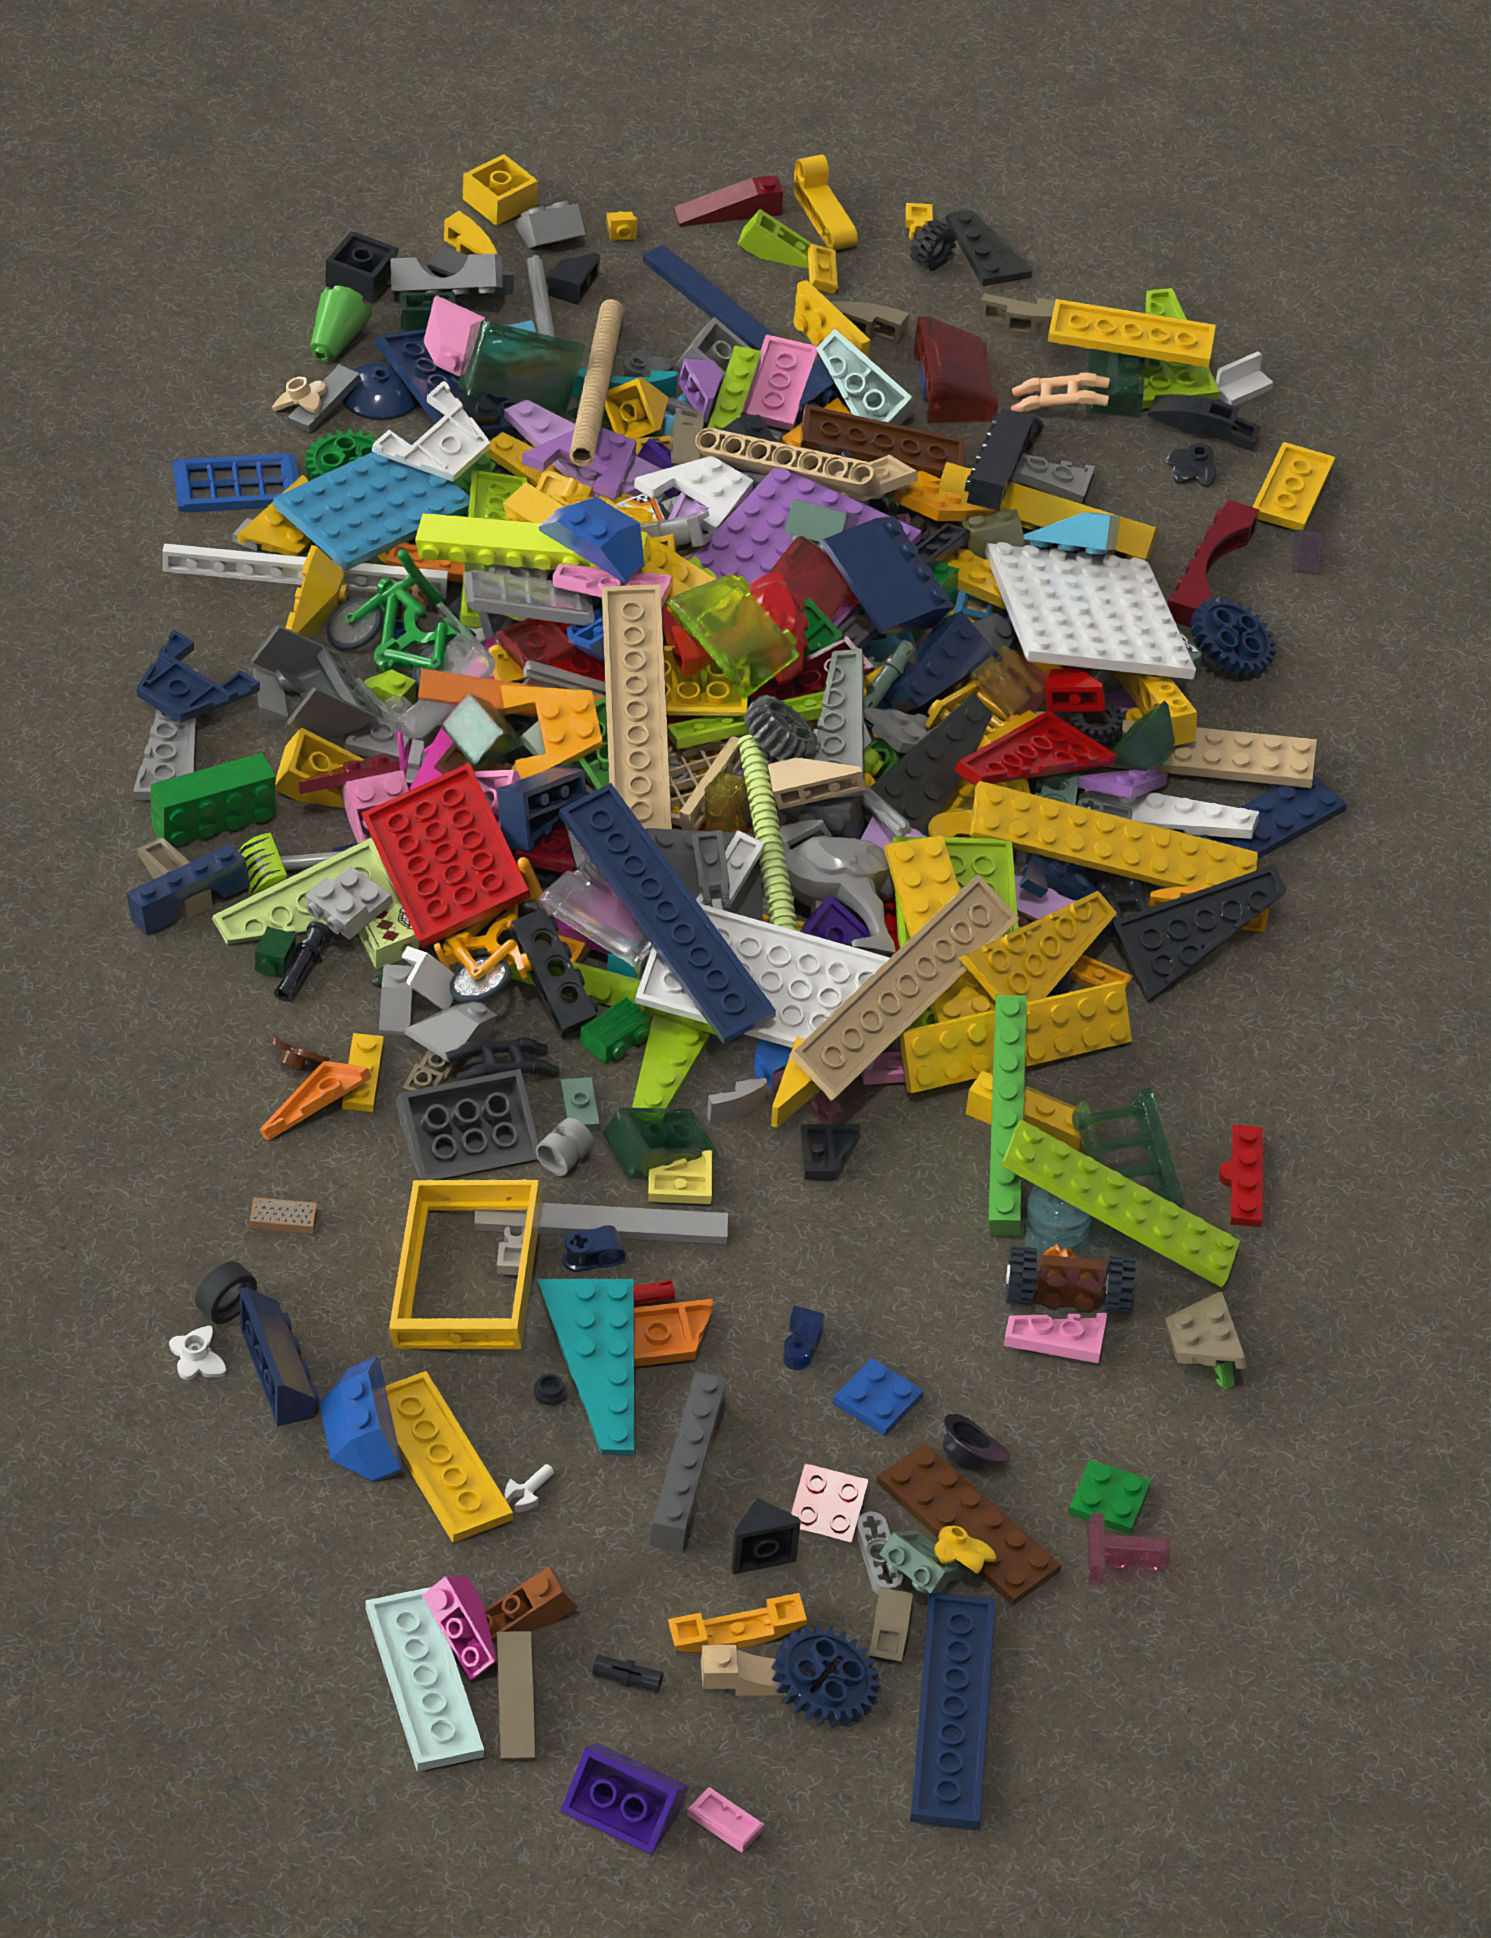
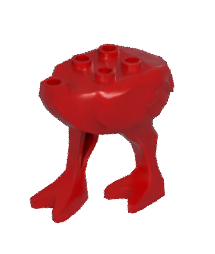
(776, 600)

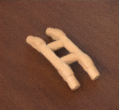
(1072, 397)

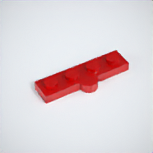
(1245, 1175)

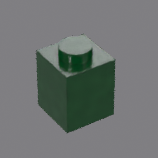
(275, 952)

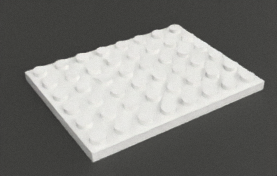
(1088, 611)

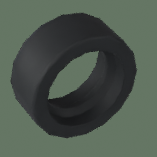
(220, 1291)

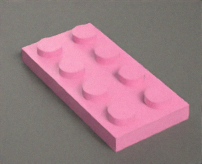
(780, 381)

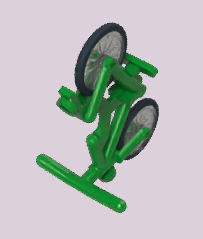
(360, 619)

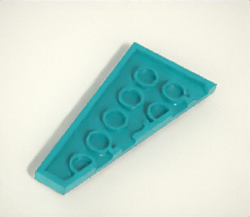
(597, 1341)

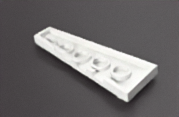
(1185, 814)

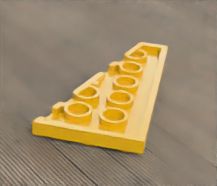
(1040, 953)

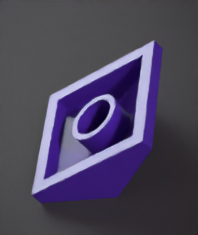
(834, 923)

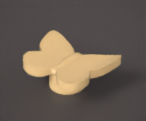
(302, 393)

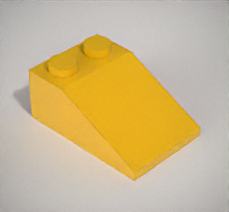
(306, 757)

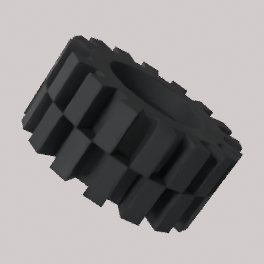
(933, 245)
(1104, 735)

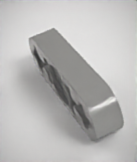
(867, 1544)

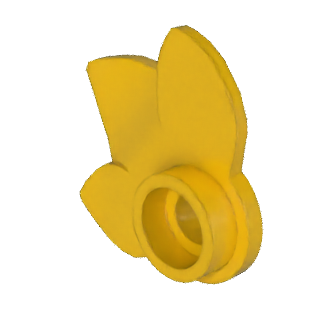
(956, 1544)

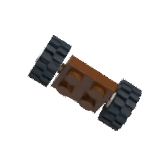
(1070, 1281)

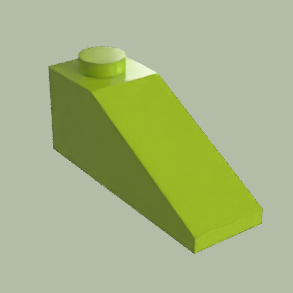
(774, 241)

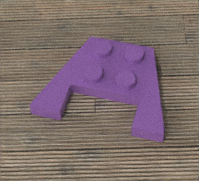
(611, 458)

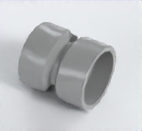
(564, 1146)

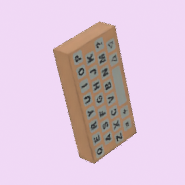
(283, 1215)

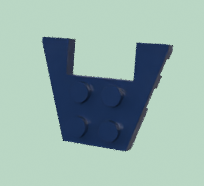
(185, 692)
(1062, 876)

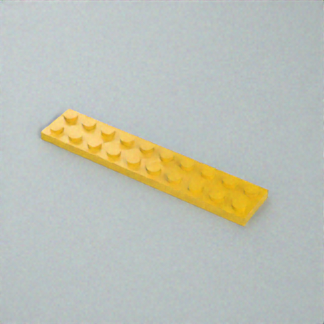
(1104, 840)

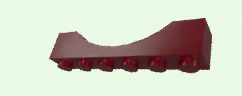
(1230, 531)

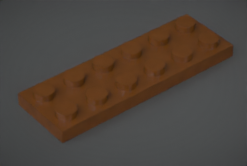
(873, 439)
(944, 1498)

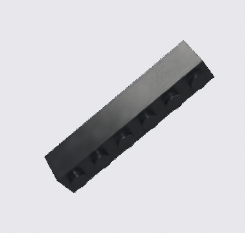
(998, 459)

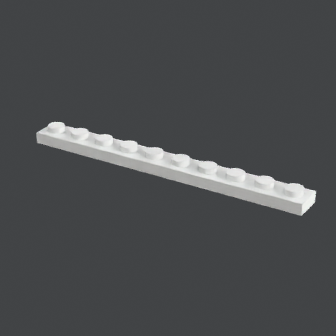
(280, 568)

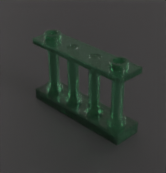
(1150, 1137)

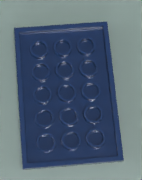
(418, 371)

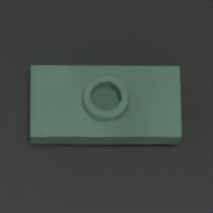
(580, 1101)

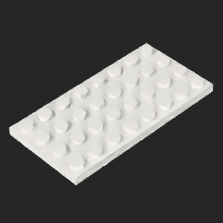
(795, 971)

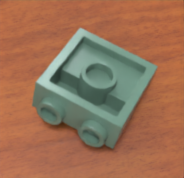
(915, 1556)

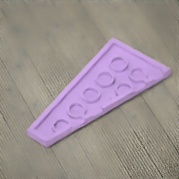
(542, 426)

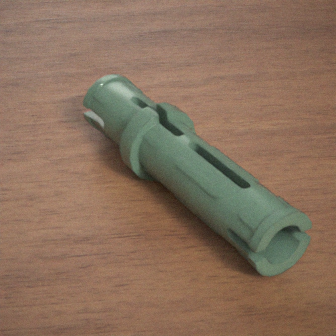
(892, 669)

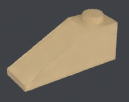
(808, 780)

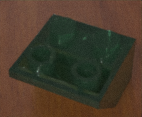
(416, 309)

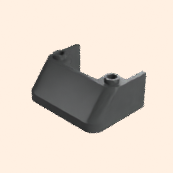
(322, 678)

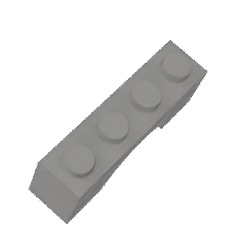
(479, 273)

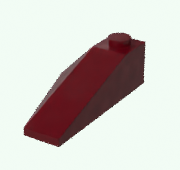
(733, 202)
(814, 674)

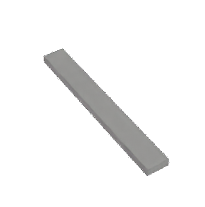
(629, 1222)

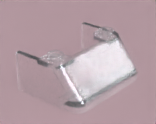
(419, 720)
(597, 918)

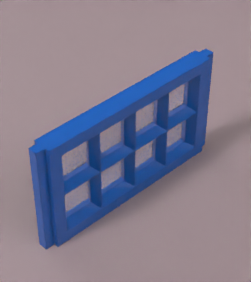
(232, 481)

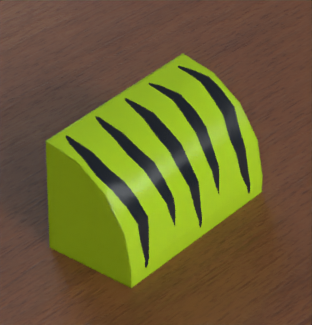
(262, 863)

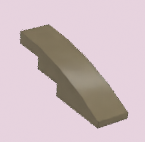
(515, 1696)

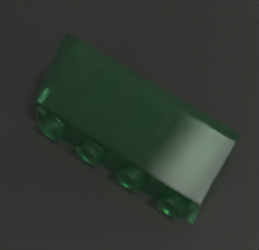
(1125, 383)

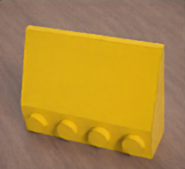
(700, 693)

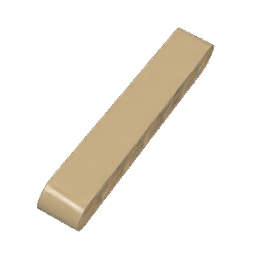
(779, 453)

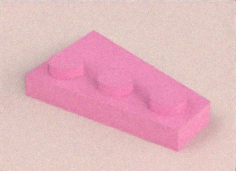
(1067, 1338)

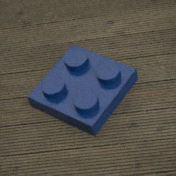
(878, 1397)

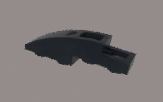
(1197, 413)

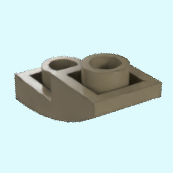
(430, 1072)

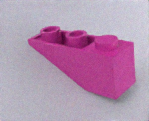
(463, 1622)

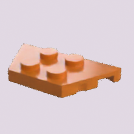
(670, 1331)

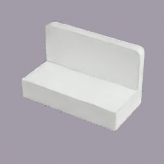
(1242, 380)
(429, 977)

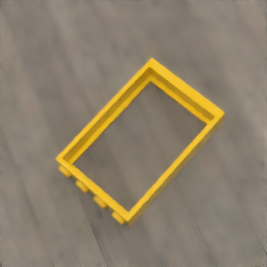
(463, 1333)

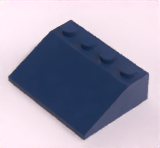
(888, 576)

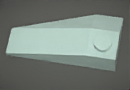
(863, 384)

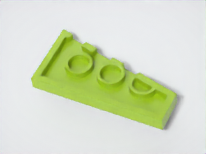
(667, 1062)

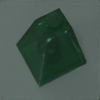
(1147, 740)

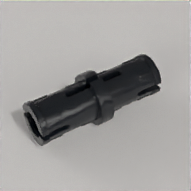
(628, 1673)

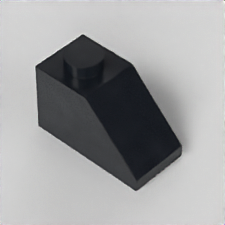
(573, 277)

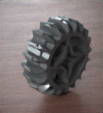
(780, 729)

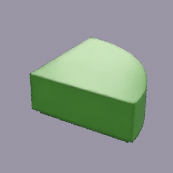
(1225, 1372)

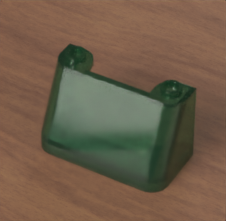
(520, 365)

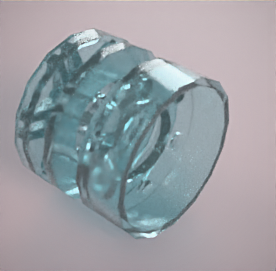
(1054, 1222)

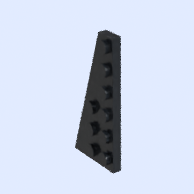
(1180, 933)

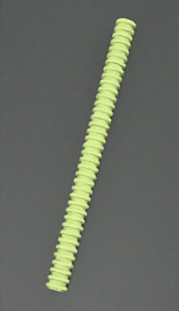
(767, 830)

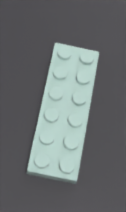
(424, 1681)

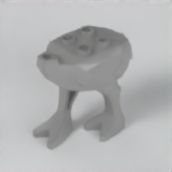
(851, 873)

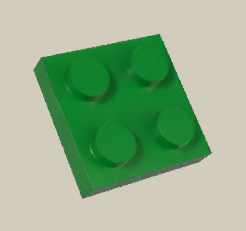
(1111, 1493)

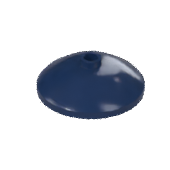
(380, 393)

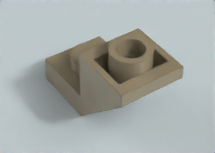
(890, 1624)

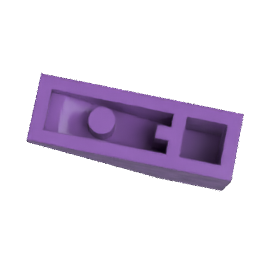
(700, 384)

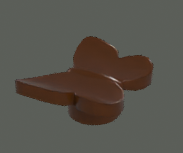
(294, 1056)

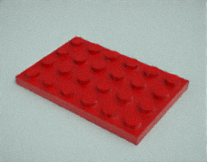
(446, 855)

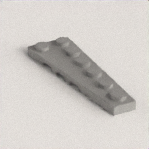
(842, 715)
(167, 753)

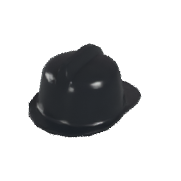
(970, 1444)

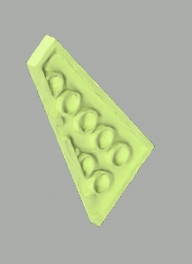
(285, 904)

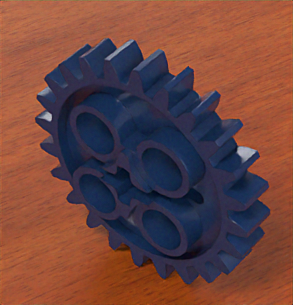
(1233, 636)
(806, 1659)

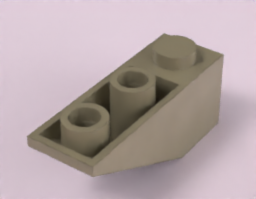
(683, 436)

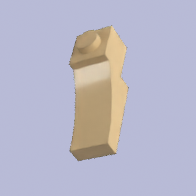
(732, 1669)

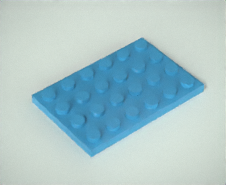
(368, 507)

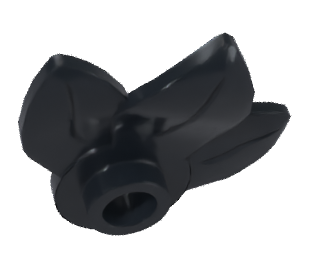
(1189, 465)

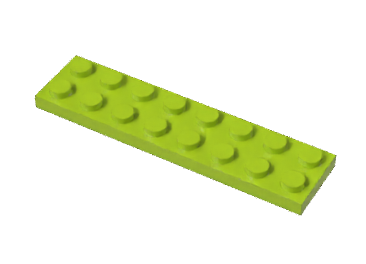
(1121, 1203)

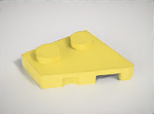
(682, 1181)

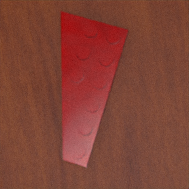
(1035, 750)

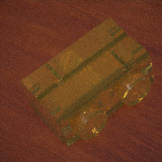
(726, 803)

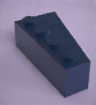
(941, 660)

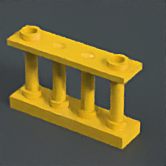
(943, 708)

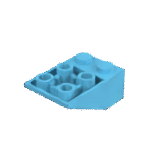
(1089, 529)

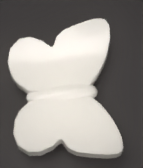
(197, 1355)

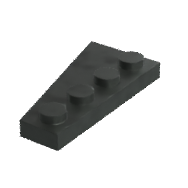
(985, 251)

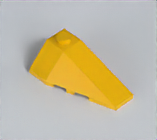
(319, 594)

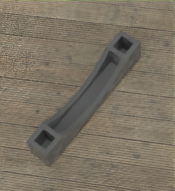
(687, 1462)

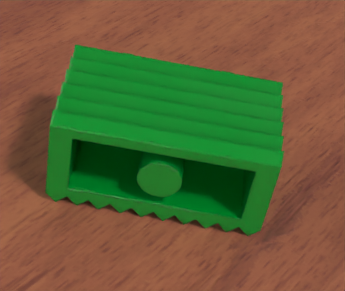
(616, 1030)

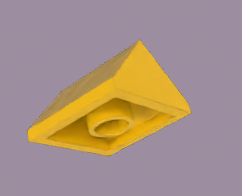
(636, 408)

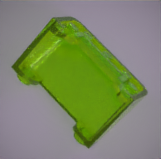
(735, 631)

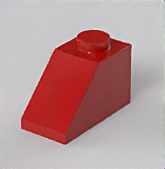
(1073, 691)

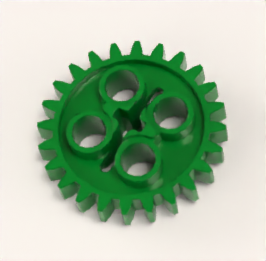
(336, 451)

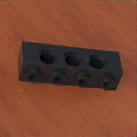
(565, 1016)

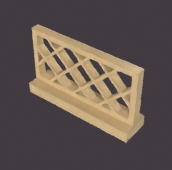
(693, 803)

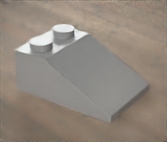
(713, 343)

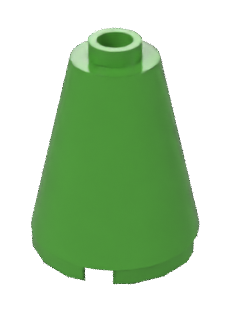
(337, 322)

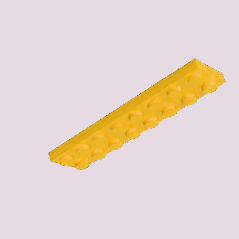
(924, 886)
(1055, 1029)

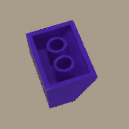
(623, 1797)

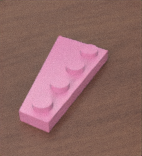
(592, 579)

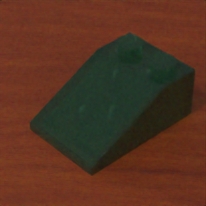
(655, 1138)

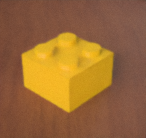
(500, 189)

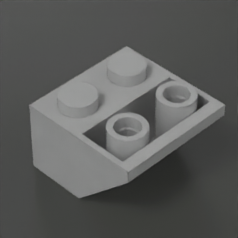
(550, 225)

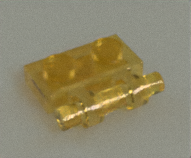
(1001, 686)

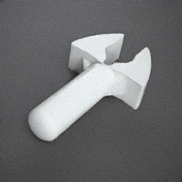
(527, 1489)

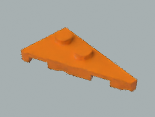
(321, 1088)

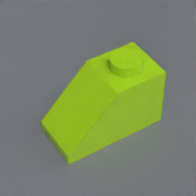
(391, 684)

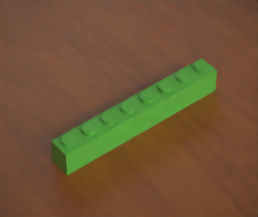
(1007, 1111)

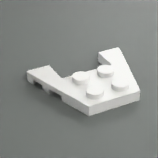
(446, 447)
(704, 480)

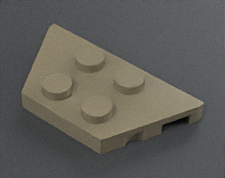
(1205, 1334)

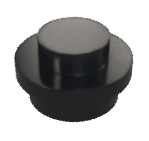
(549, 1389)

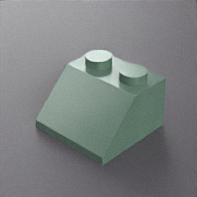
(817, 521)

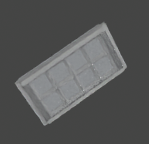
(526, 598)

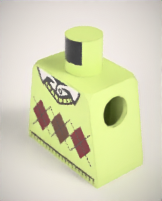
(388, 936)

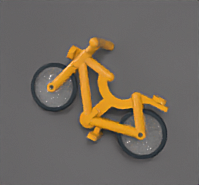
(487, 976)

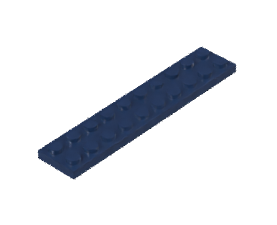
(667, 913)

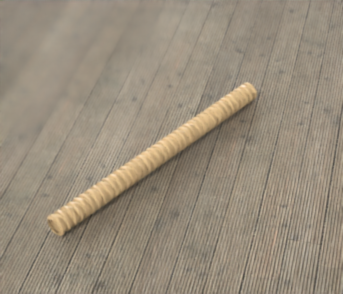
(596, 383)

